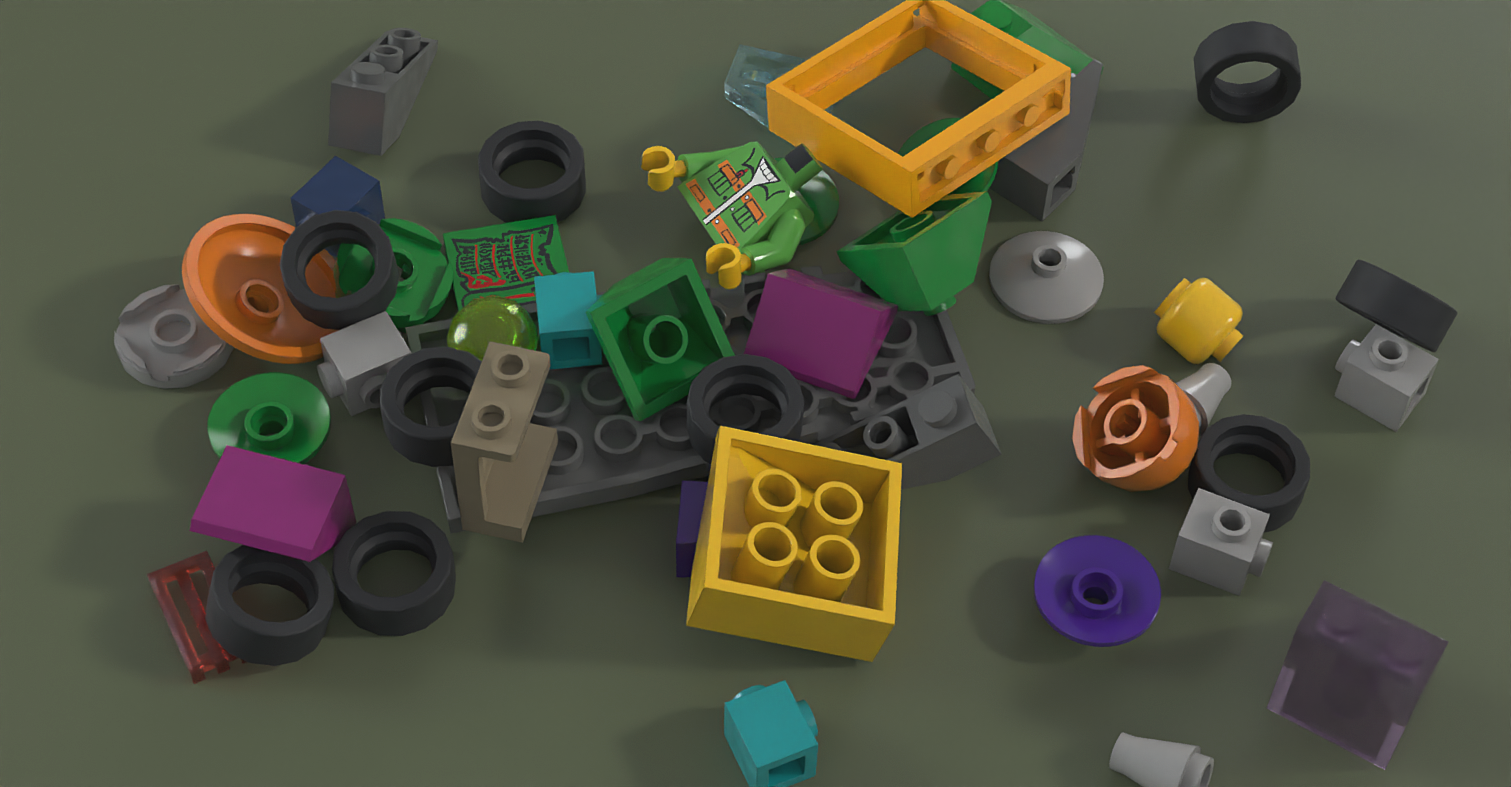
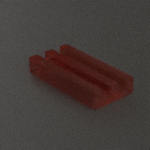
(216, 656)

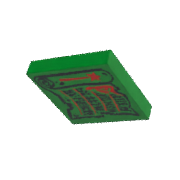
(504, 259)

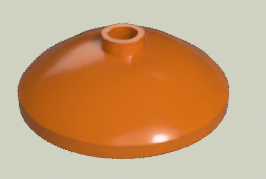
(240, 291)

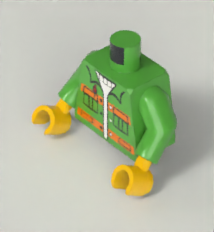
(742, 201)

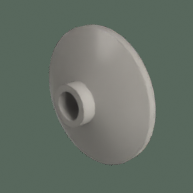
(1046, 277)

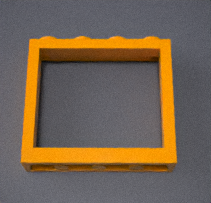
(1032, 101)

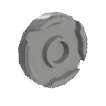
(166, 340)

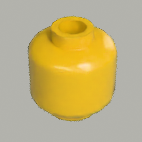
(1199, 320)

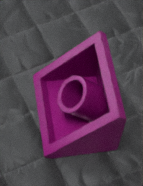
(819, 330)
(274, 505)

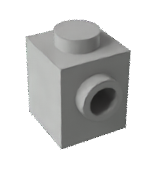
(359, 361)
(1384, 376)
(1221, 542)

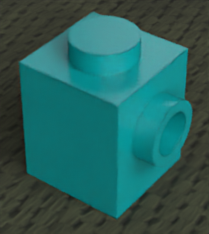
(563, 321)
(771, 735)

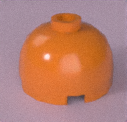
(1136, 430)

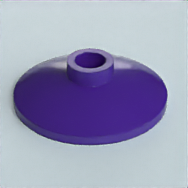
(1101, 570)

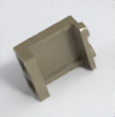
(496, 449)

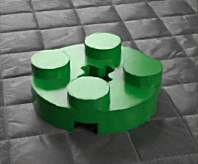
(422, 265)

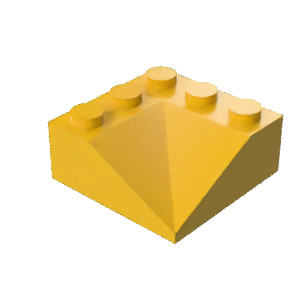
(797, 545)

